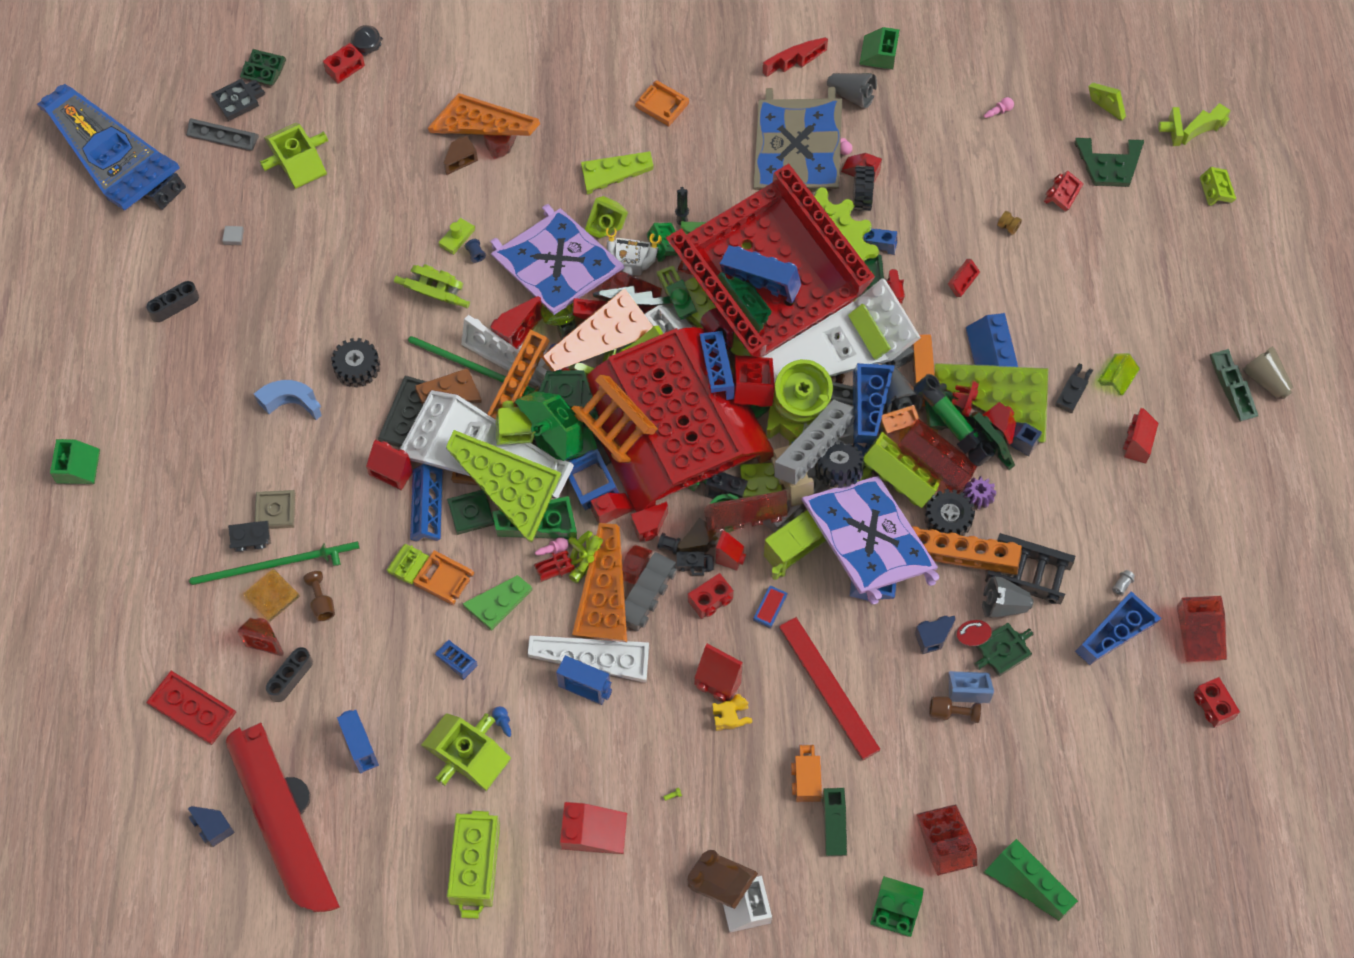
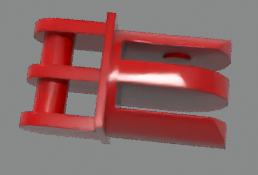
(896, 285)
(551, 567)

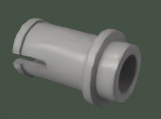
(1124, 581)

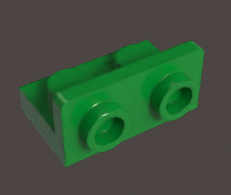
(664, 247)

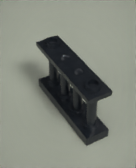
(1044, 556)

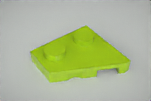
(1108, 99)

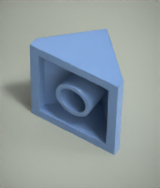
(970, 687)

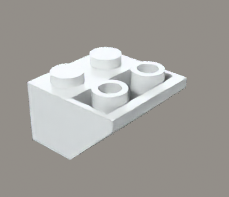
(666, 318)
(752, 909)

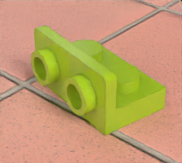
(1217, 186)

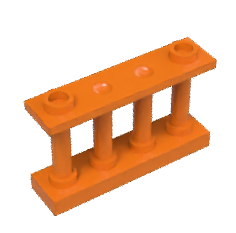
(631, 413)

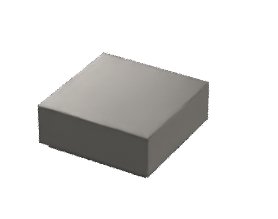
(233, 235)

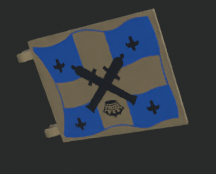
(800, 134)

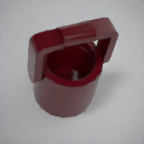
(713, 321)

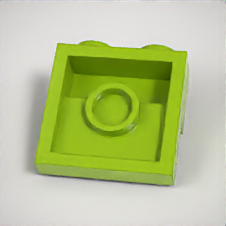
(760, 479)

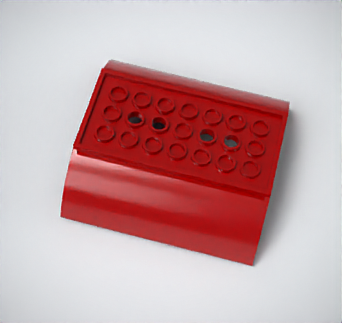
(793, 228)
(666, 459)

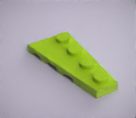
(605, 171)

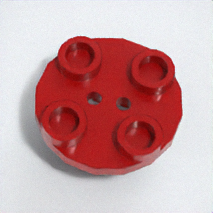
(965, 397)

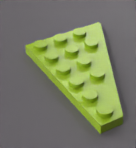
(1018, 387)

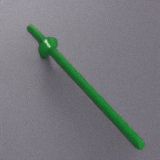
(462, 361)
(322, 552)

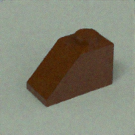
(459, 155)

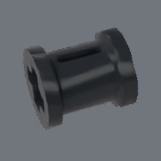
(668, 543)

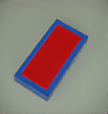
(770, 606)

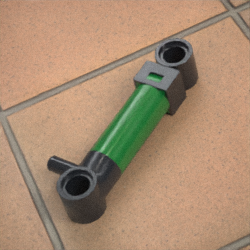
(969, 439)

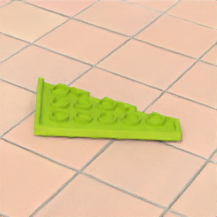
(512, 482)

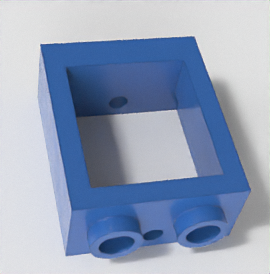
(589, 459)
(584, 680)
(357, 741)

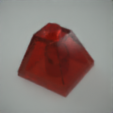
(260, 636)

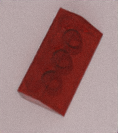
(937, 456)
(746, 511)

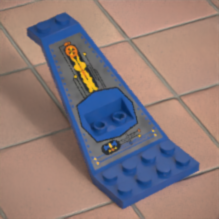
(110, 152)

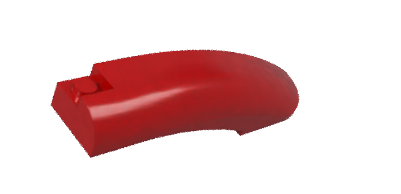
(280, 820)

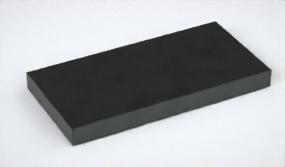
(402, 413)

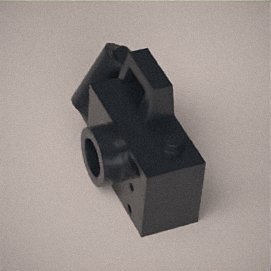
(694, 562)

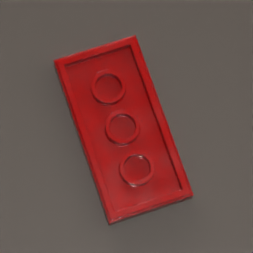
(191, 707)

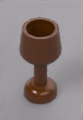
(322, 605)
(942, 708)

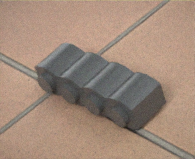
(647, 590)

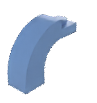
(287, 391)

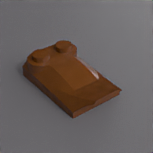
(720, 878)

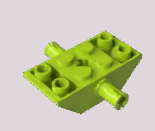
(295, 154)
(479, 763)

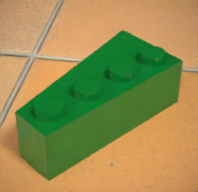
(556, 523)

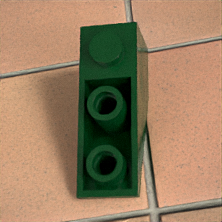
(835, 821)

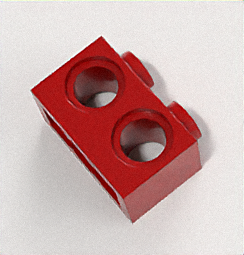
(343, 63)
(707, 592)
(1221, 700)

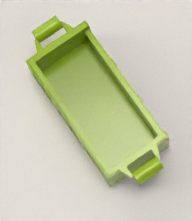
(792, 543)
(473, 862)

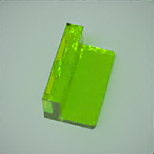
(1119, 372)

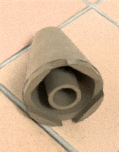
(1270, 373)

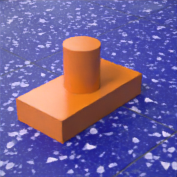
(898, 419)

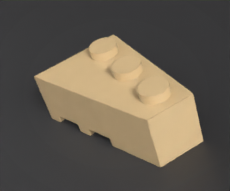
(803, 487)

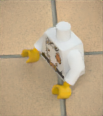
(632, 253)

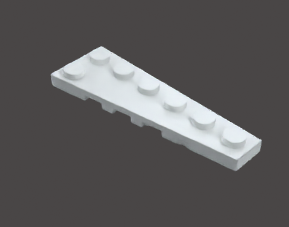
(494, 348)
(613, 657)

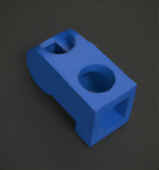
(883, 239)

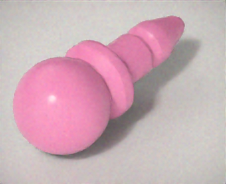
(1005, 105)
(846, 147)
(555, 547)

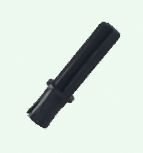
(682, 206)

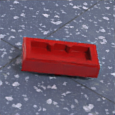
(963, 277)

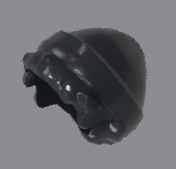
(366, 39)

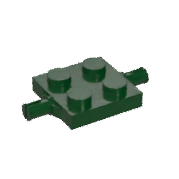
(1004, 649)

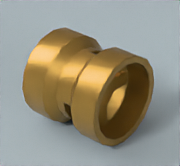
(1009, 222)

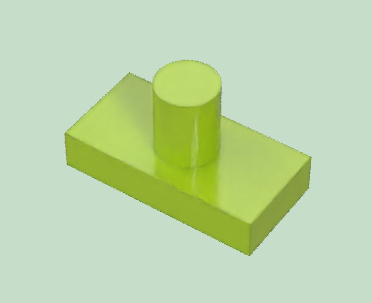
(1174, 126)
(456, 236)

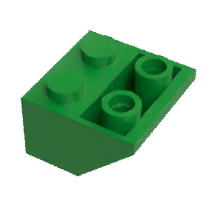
(880, 48)
(74, 462)
(897, 906)

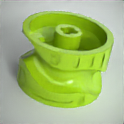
(802, 391)

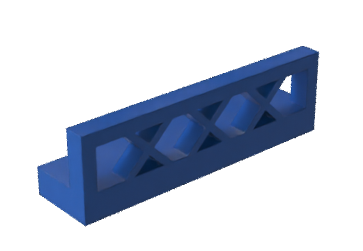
(721, 361)
(422, 500)

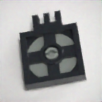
(238, 98)

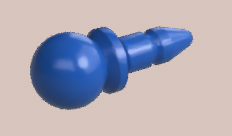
(502, 719)

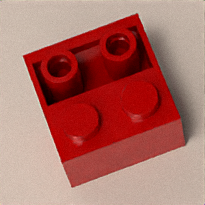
(1140, 436)
(389, 464)

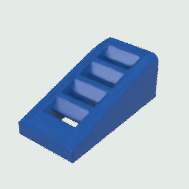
(467, 669)

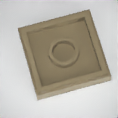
(276, 507)

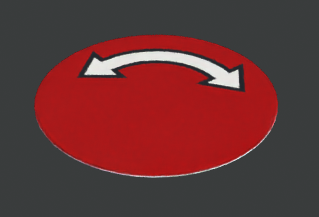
(974, 632)

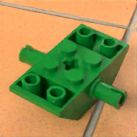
(555, 421)

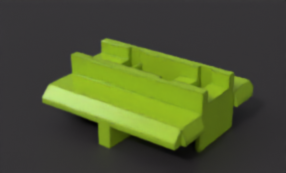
(407, 563)

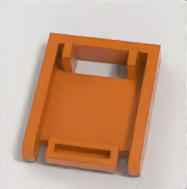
(658, 102)
(447, 580)

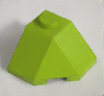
(605, 214)

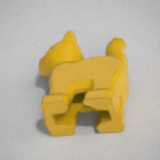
(728, 712)

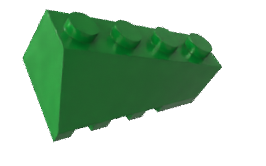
(1031, 880)

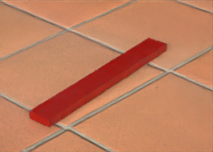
(829, 689)

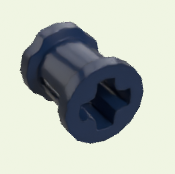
(475, 250)

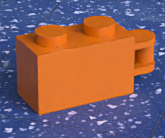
(807, 776)

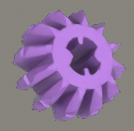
(986, 491)

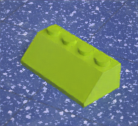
(900, 470)

